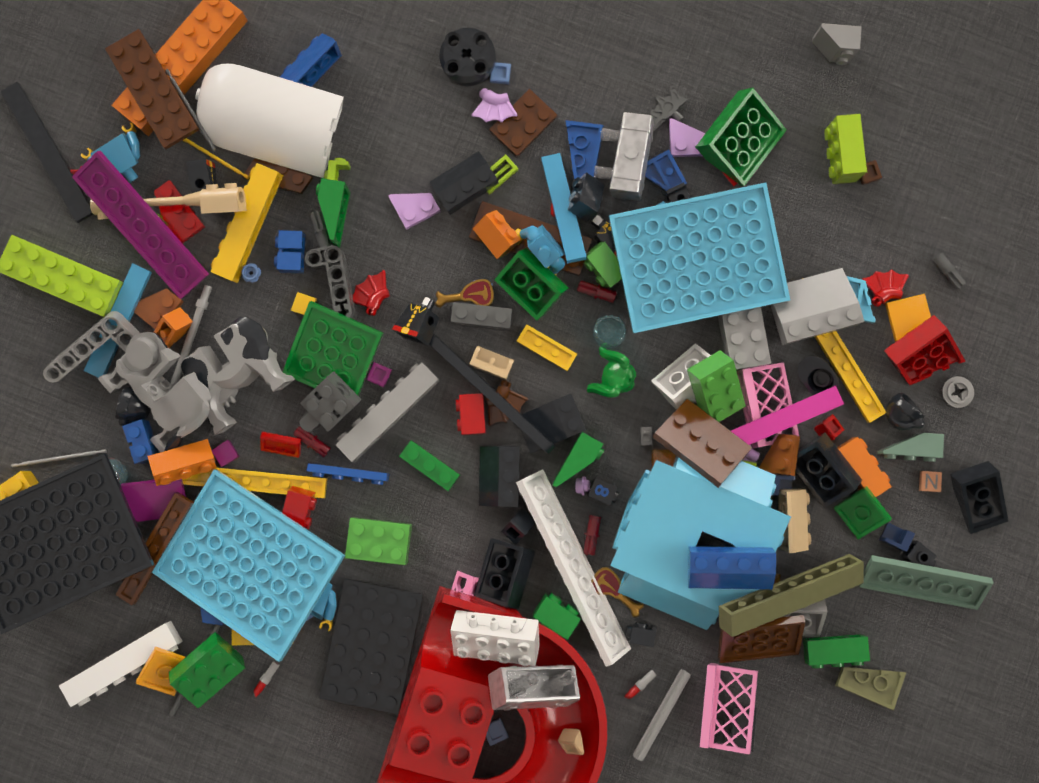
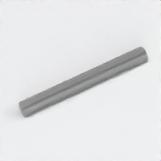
(661, 715)

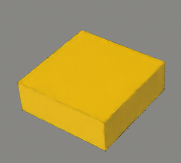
(301, 302)

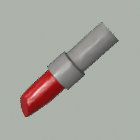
(266, 678)
(640, 684)

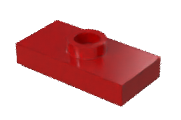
(280, 444)

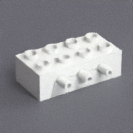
(495, 638)

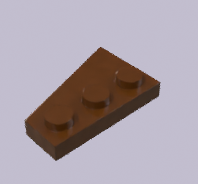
(292, 179)

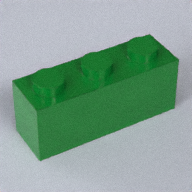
(429, 465)
(836, 650)

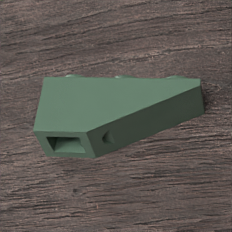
(923, 445)

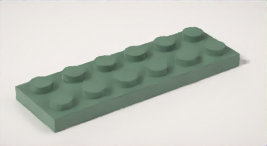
(926, 582)

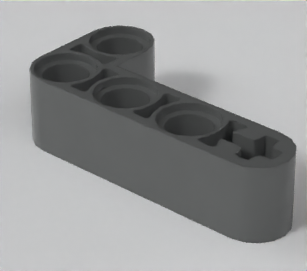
(332, 267)

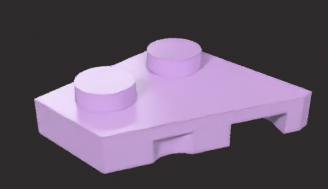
(683, 139)
(414, 207)

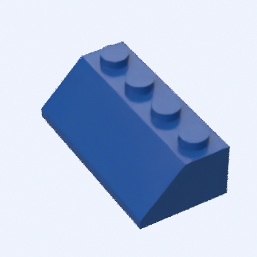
(313, 62)
(731, 567)

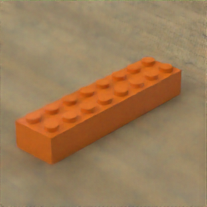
(189, 51)

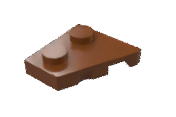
(155, 306)
(782, 455)

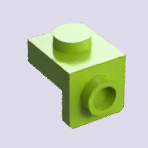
(334, 167)

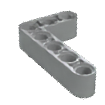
(92, 342)

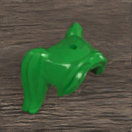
(617, 375)

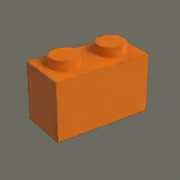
(496, 234)

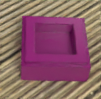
(379, 374)
(225, 453)

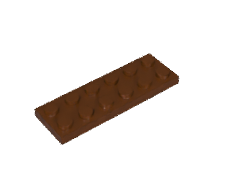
(152, 89)
(520, 221)

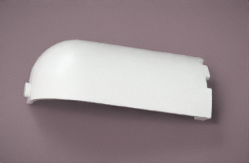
(268, 117)

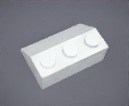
(674, 380)

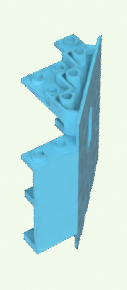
(668, 517)

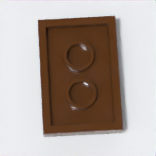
(531, 121)

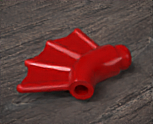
(886, 286)
(371, 292)

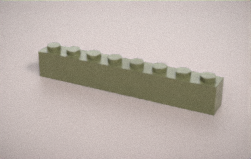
(790, 595)

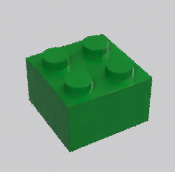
(557, 616)

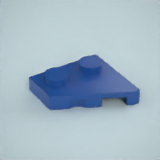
(664, 171)

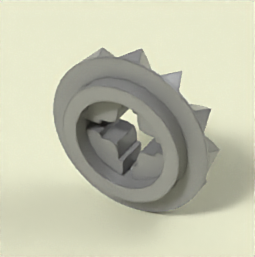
(965, 396)

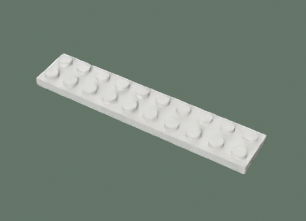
(573, 567)

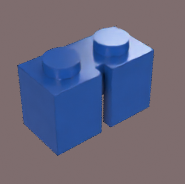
(291, 251)
(139, 435)

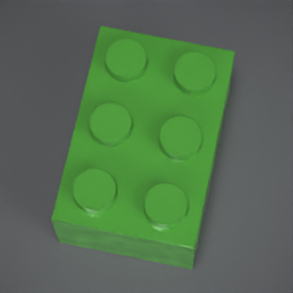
(716, 386)
(378, 541)

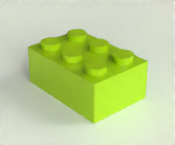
(846, 149)

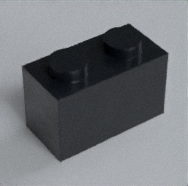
(586, 197)

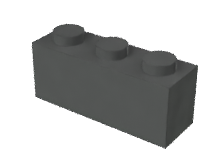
(481, 316)

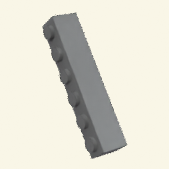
(387, 412)

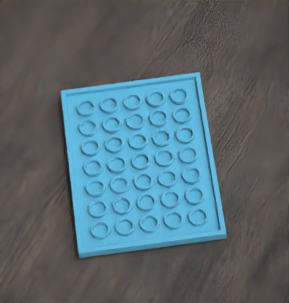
(699, 257)
(248, 564)

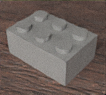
(745, 338)

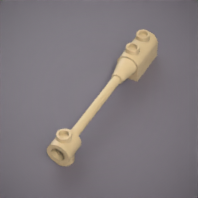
(209, 199)

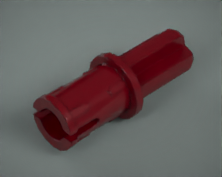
(596, 291)
(312, 441)
(592, 535)

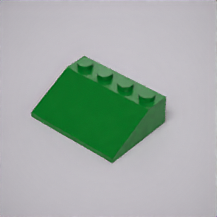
(741, 136)

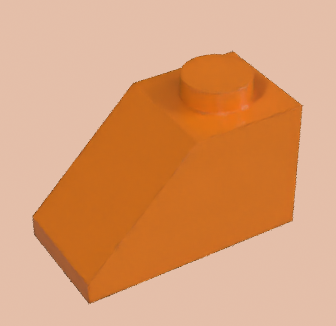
(173, 326)

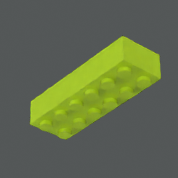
(59, 276)

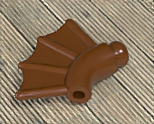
(515, 399)

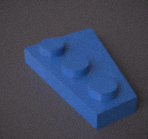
(584, 146)

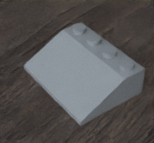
(817, 307)

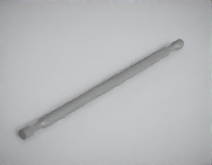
(58, 458)

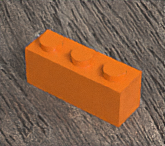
(182, 462)
(865, 466)

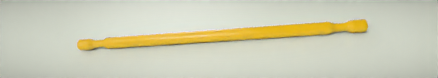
(216, 158)

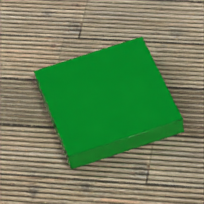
(862, 512)

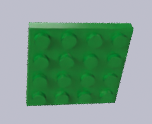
(330, 344)

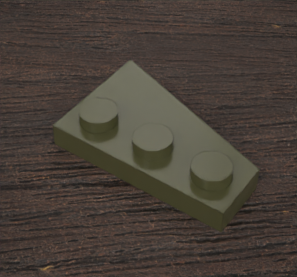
(873, 685)

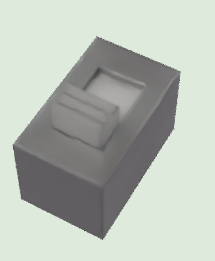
(645, 435)

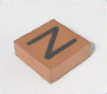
(930, 481)

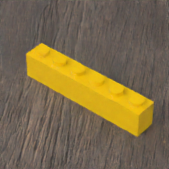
(246, 224)

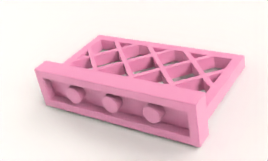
(749, 393)
(711, 703)

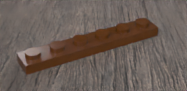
(157, 543)

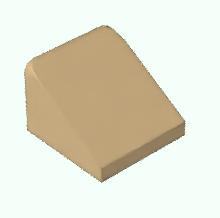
(571, 741)

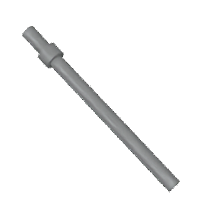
(201, 305)

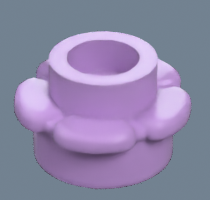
(582, 485)

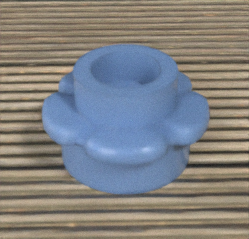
(246, 272)

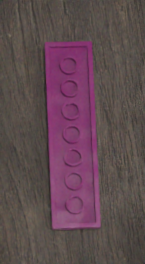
(140, 224)

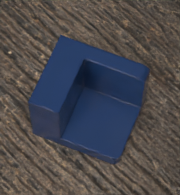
(783, 482)
(897, 537)

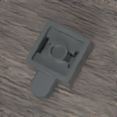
(323, 407)

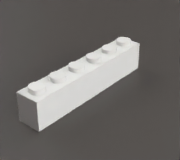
(119, 664)

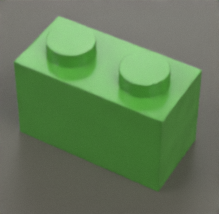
(603, 264)

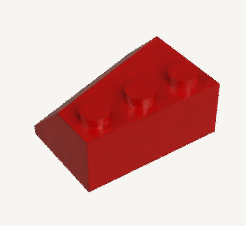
(924, 351)

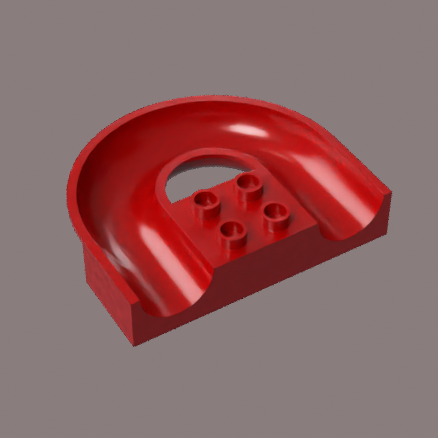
(451, 710)

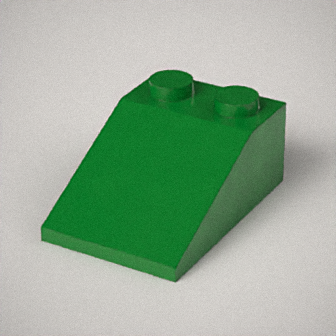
(334, 201)
(581, 455)

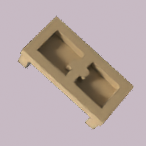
(491, 362)

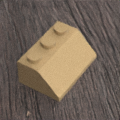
(794, 503)

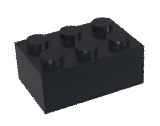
(826, 470)

